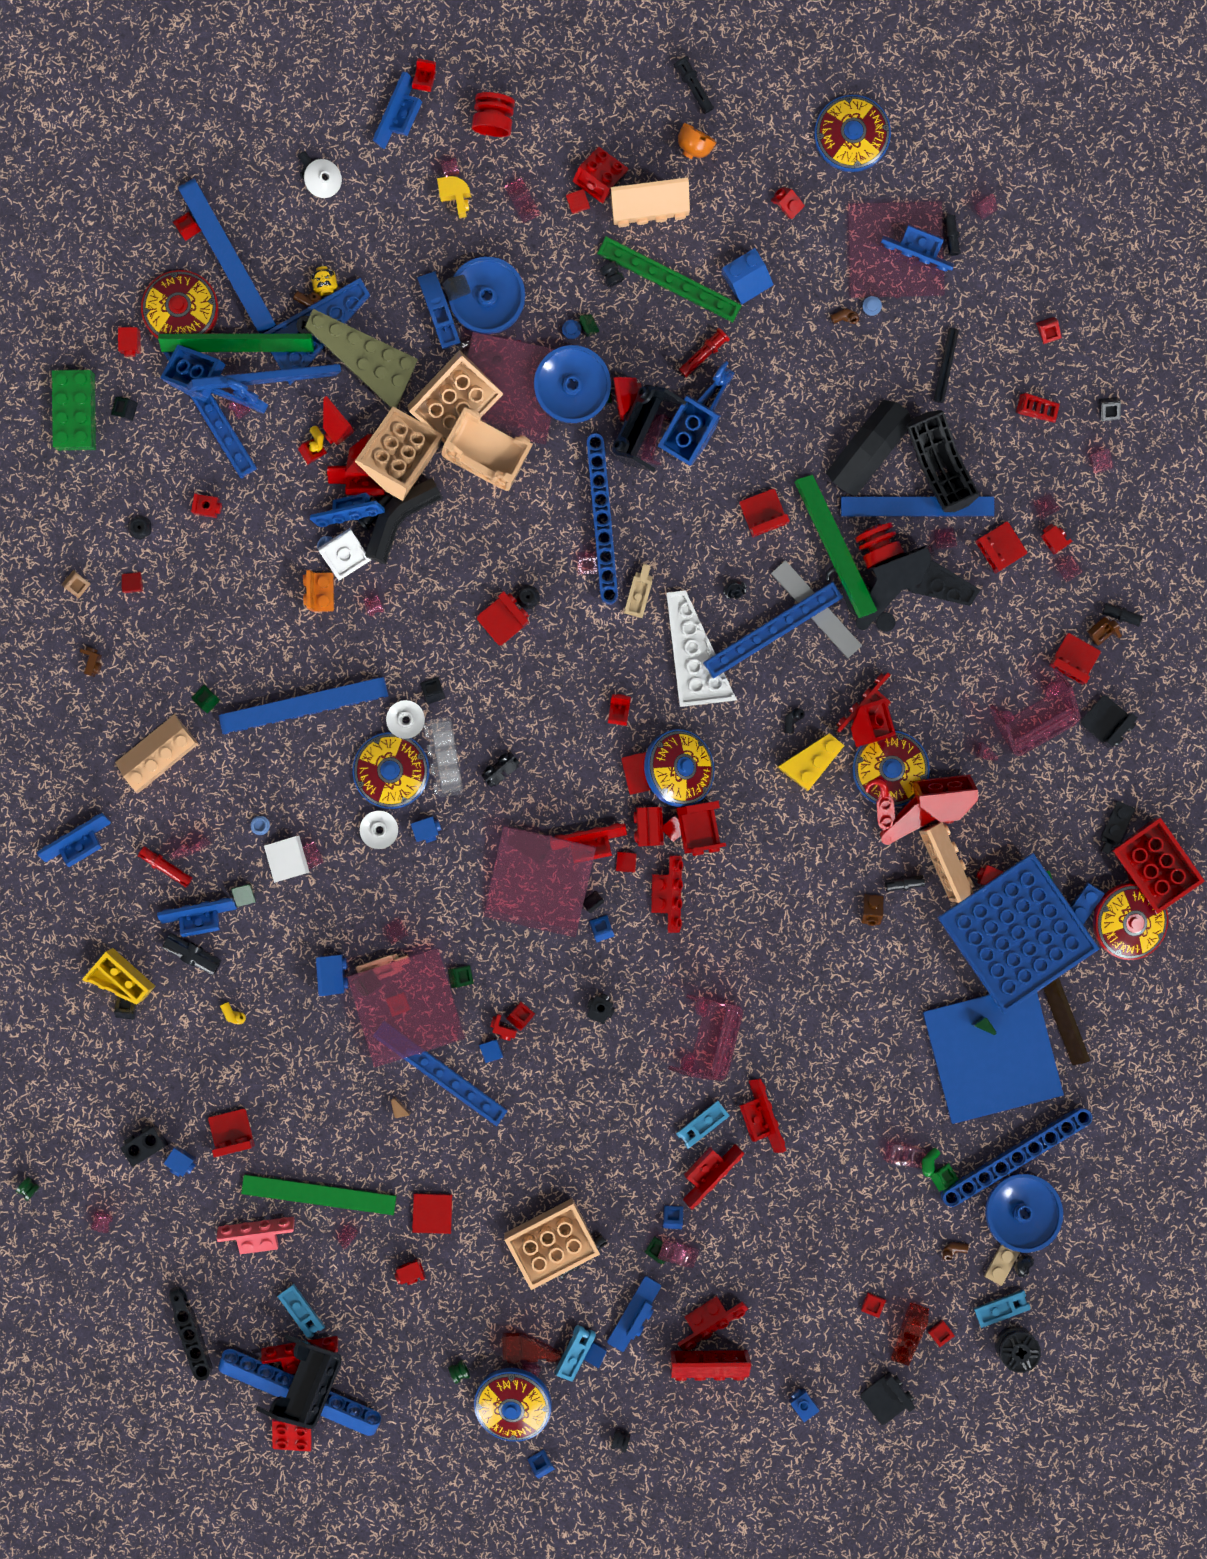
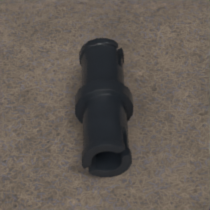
(952, 235)
(1122, 614)
(904, 883)

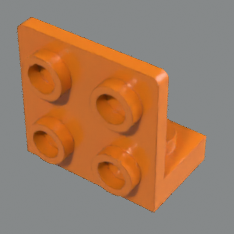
(319, 591)

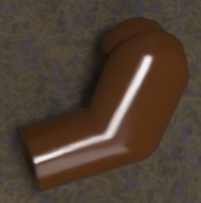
(846, 315)

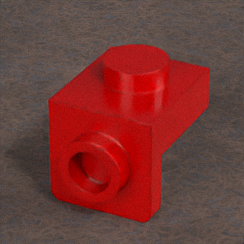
(424, 75)
(788, 202)
(619, 709)
(505, 1032)

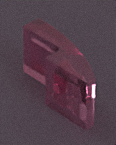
(522, 200)
(185, 850)
(678, 1253)

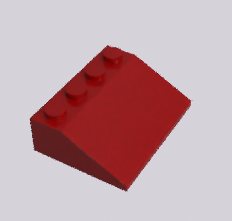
(1158, 865)
(710, 1364)

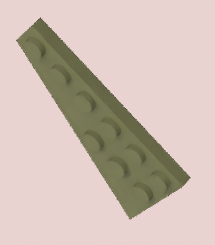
(372, 361)

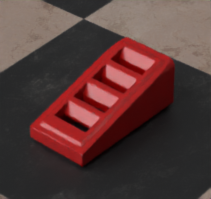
(1022, 404)

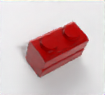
(649, 826)

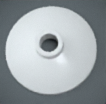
(315, 183)
(398, 712)
(369, 825)

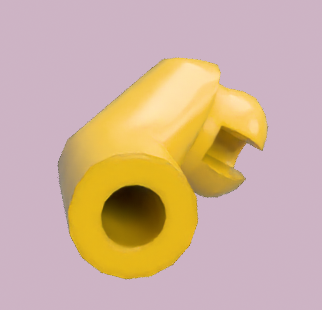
(232, 1016)

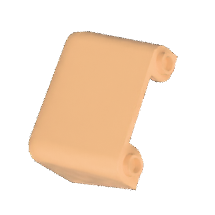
(485, 450)

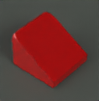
(187, 226)
(1049, 330)
(308, 455)
(132, 582)
(672, 828)
(626, 862)
(520, 1016)

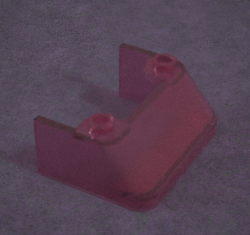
(1041, 720)
(714, 1041)

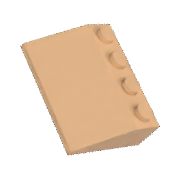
(650, 202)
(452, 389)
(399, 452)
(946, 862)
(551, 1244)

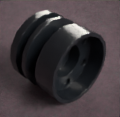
(1008, 1343)

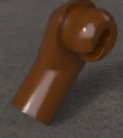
(307, 300)
(952, 1248)

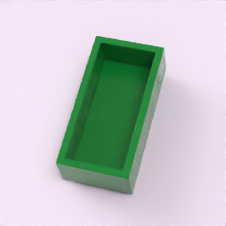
(73, 410)

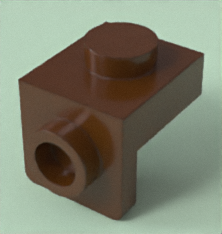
(1103, 630)
(93, 665)
(872, 909)

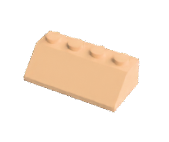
(156, 753)

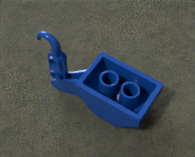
(189, 364)
(695, 422)

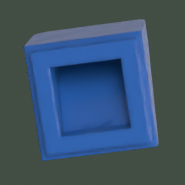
(601, 928)
(491, 1050)
(673, 1217)
(595, 1354)
(540, 1464)

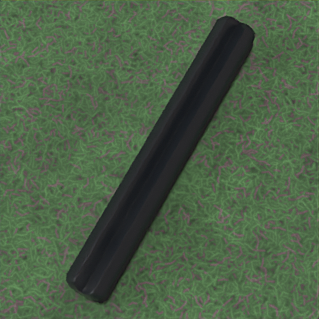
(946, 365)

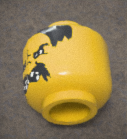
(324, 281)

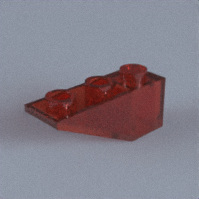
(910, 1333)
(523, 1347)

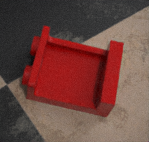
(699, 828)

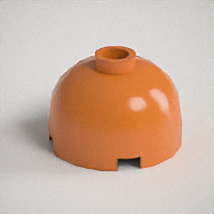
(695, 142)

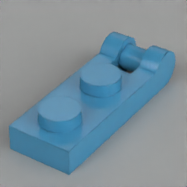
(703, 1124)
(1001, 1309)
(300, 1311)
(575, 1353)

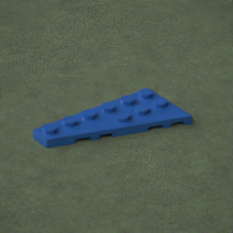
(339, 305)

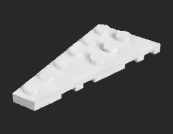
(690, 651)

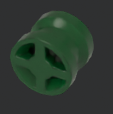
(27, 1188)
(459, 1371)

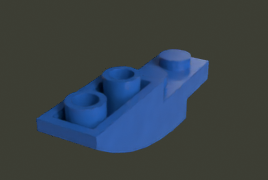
(438, 310)
(1086, 902)

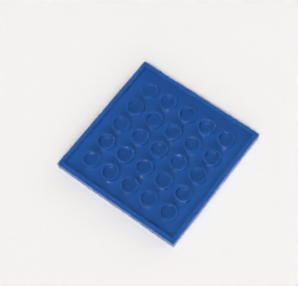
(1018, 933)
(991, 1071)

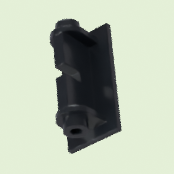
(493, 774)

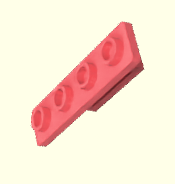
(256, 1235)

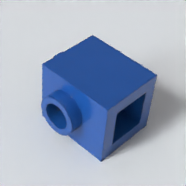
(426, 829)
(180, 1162)
(803, 1404)

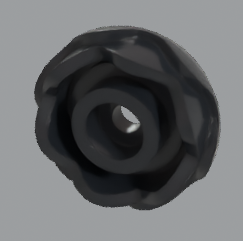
(145, 527)
(734, 589)
(532, 601)
(1023, 1265)

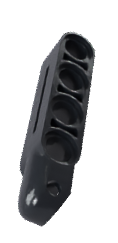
(182, 1304)

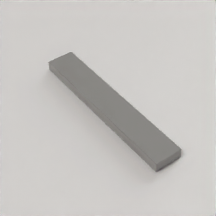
(825, 619)

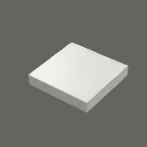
(343, 554)
(286, 859)

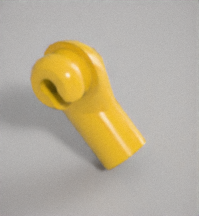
(318, 439)

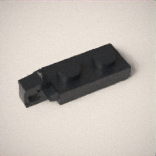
(1116, 826)

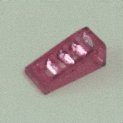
(890, 1152)

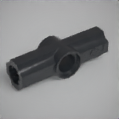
(191, 954)

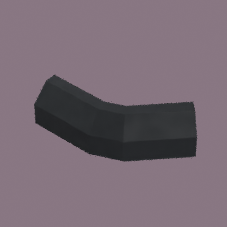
(869, 447)
(936, 450)
(394, 515)

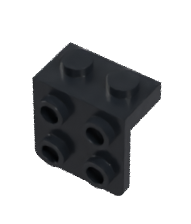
(1108, 722)
(887, 1398)

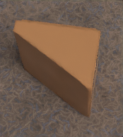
(75, 584)
(399, 1109)

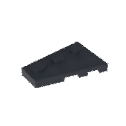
(947, 586)

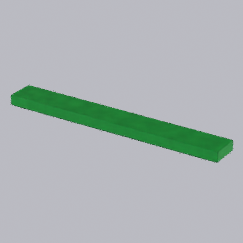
(669, 279)
(238, 342)
(835, 546)
(319, 1194)

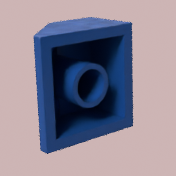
(747, 276)
(331, 974)

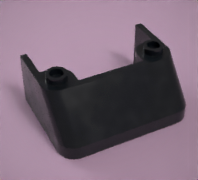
(639, 422)
(309, 1386)

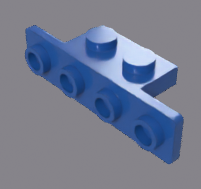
(399, 112)
(920, 244)
(348, 509)
(77, 843)
(197, 918)
(635, 1314)

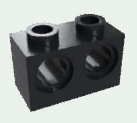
(146, 1148)

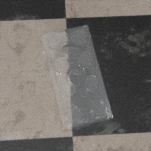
(445, 757)

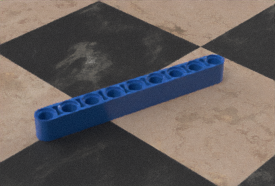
(226, 256)
(604, 509)
(303, 705)
(1026, 1156)
(270, 1379)

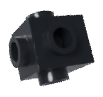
(597, 1015)

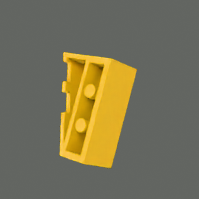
(811, 762)
(119, 977)

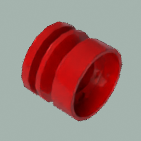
(493, 114)
(879, 544)

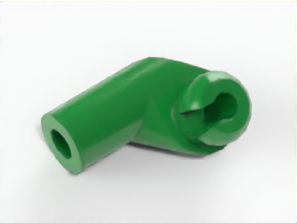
(928, 1162)

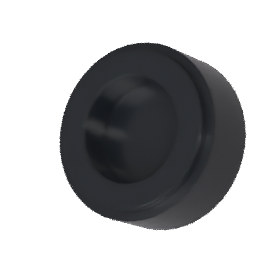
(885, 622)

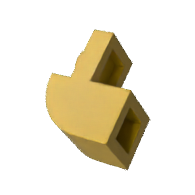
(455, 189)

